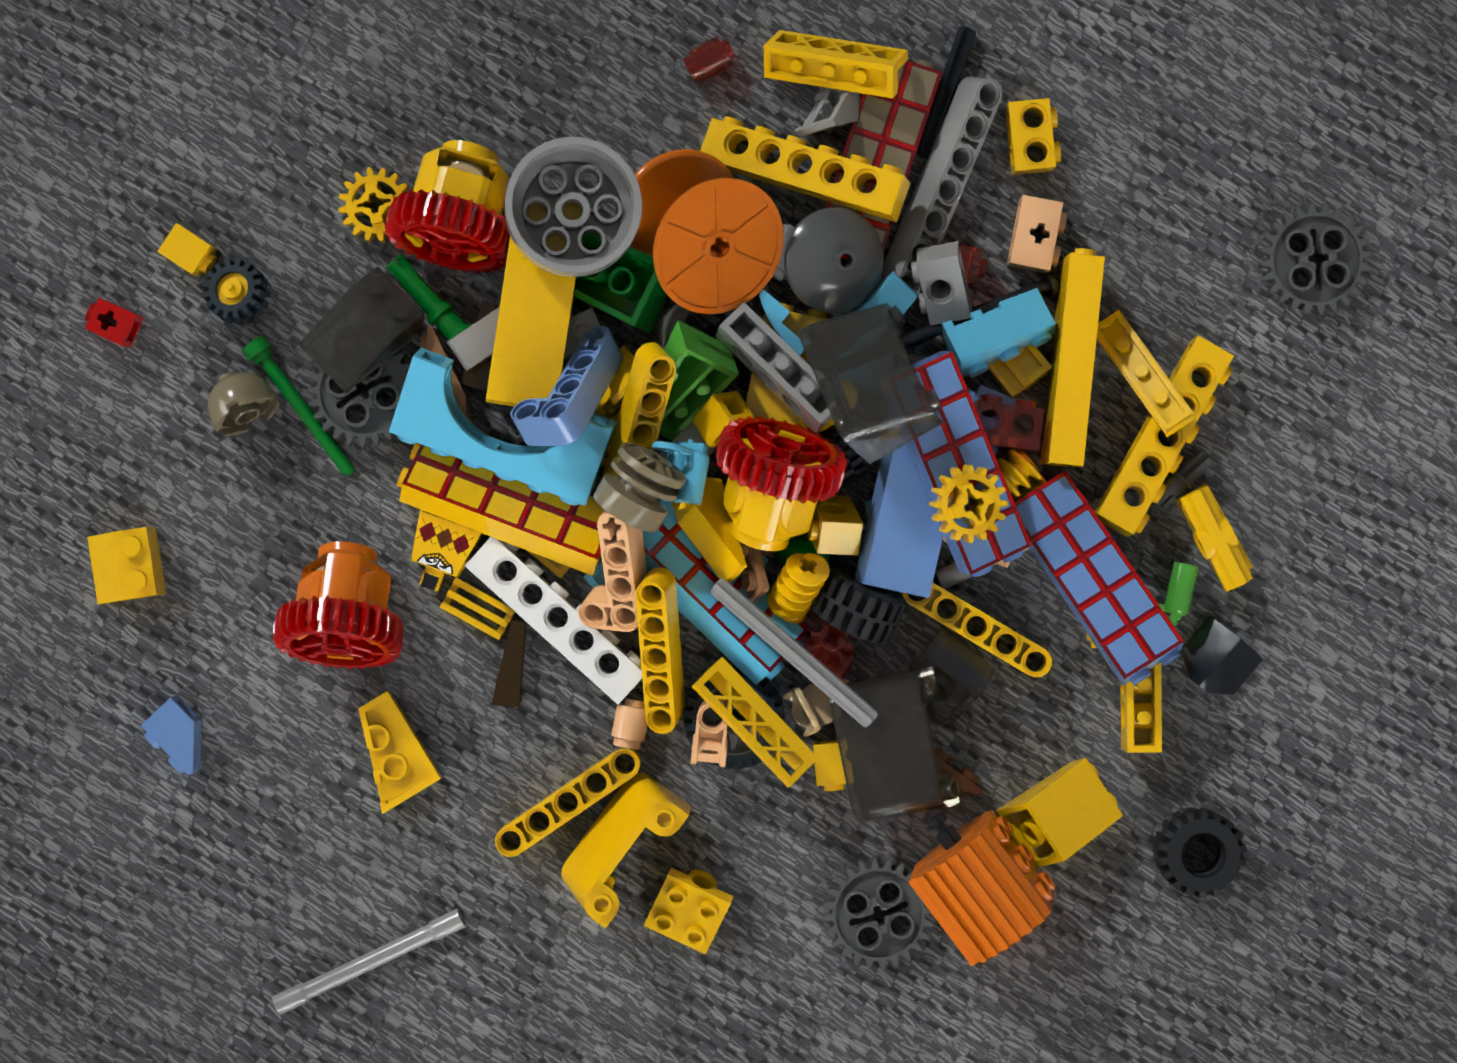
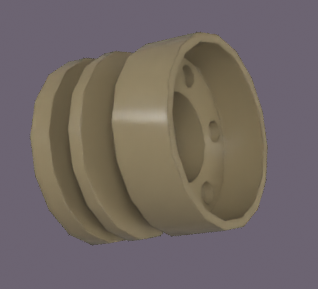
(638, 489)

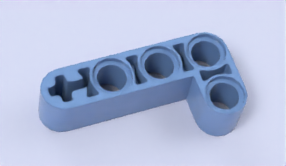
(575, 395)

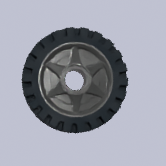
(738, 753)

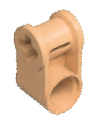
(708, 738)

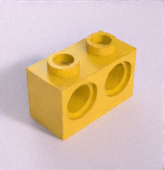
(1022, 136)

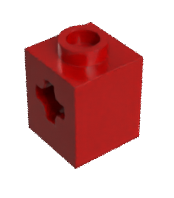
(127, 322)

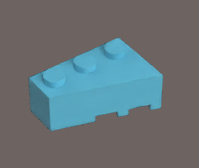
(999, 332)

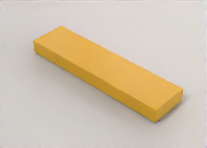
(1143, 374)

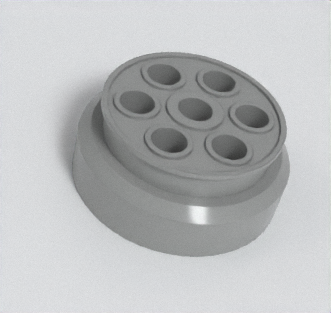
(569, 159)

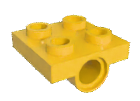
(689, 909)

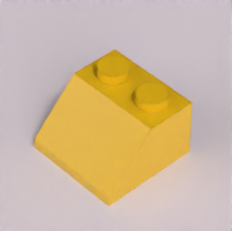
(126, 565)

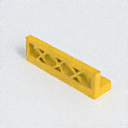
(833, 63)
(759, 717)

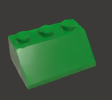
(625, 288)

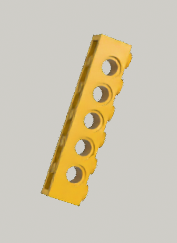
(884, 201)
(1112, 508)

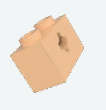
(1023, 250)

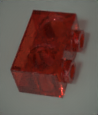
(1004, 433)

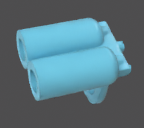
(693, 462)

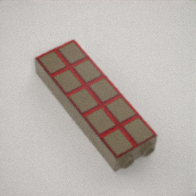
(891, 130)

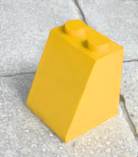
(1061, 813)

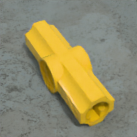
(1215, 539)

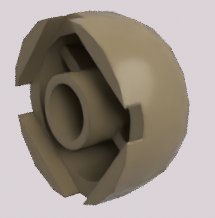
(239, 400)

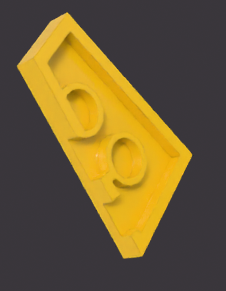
(396, 752)

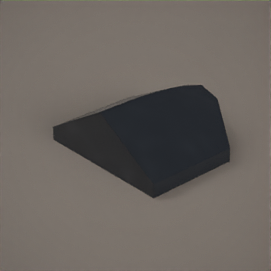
(1218, 658)

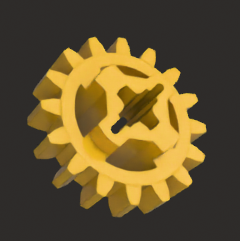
(372, 190)
(975, 516)

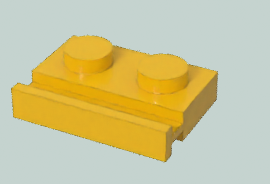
(1021, 371)

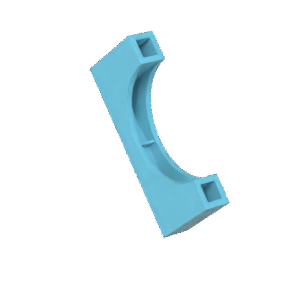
(432, 417)

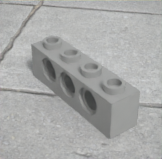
(775, 365)

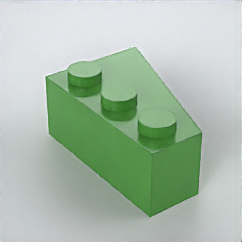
(701, 370)

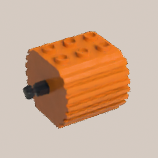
(982, 886)

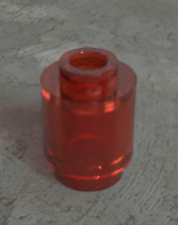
(709, 59)

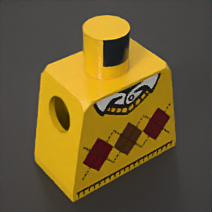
(442, 548)

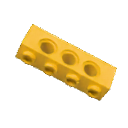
(1142, 714)

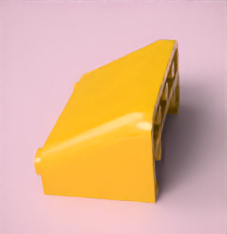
(589, 867)

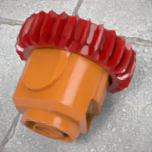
(341, 611)

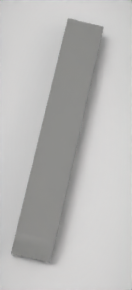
(944, 175)

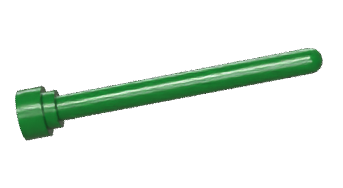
(260, 354)

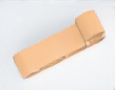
(624, 568)

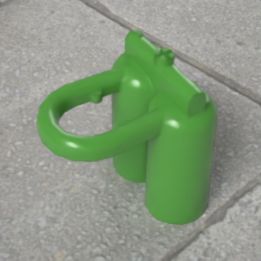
(1180, 591)

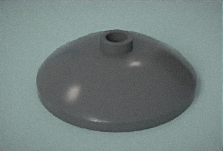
(815, 255)

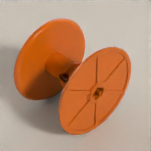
(707, 232)

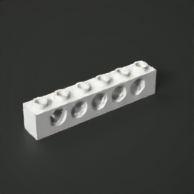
(486, 566)

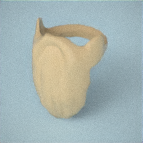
(810, 708)

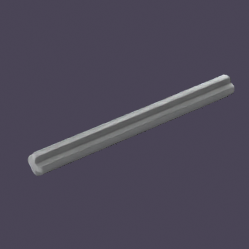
(794, 652)

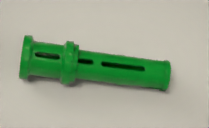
(439, 312)

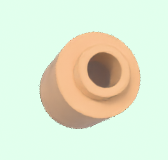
(629, 724)

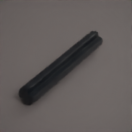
(946, 89)

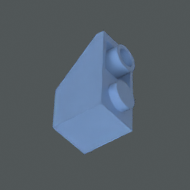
(178, 733)

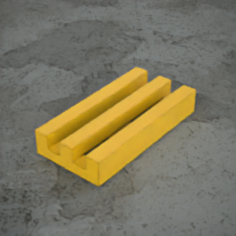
(451, 594)

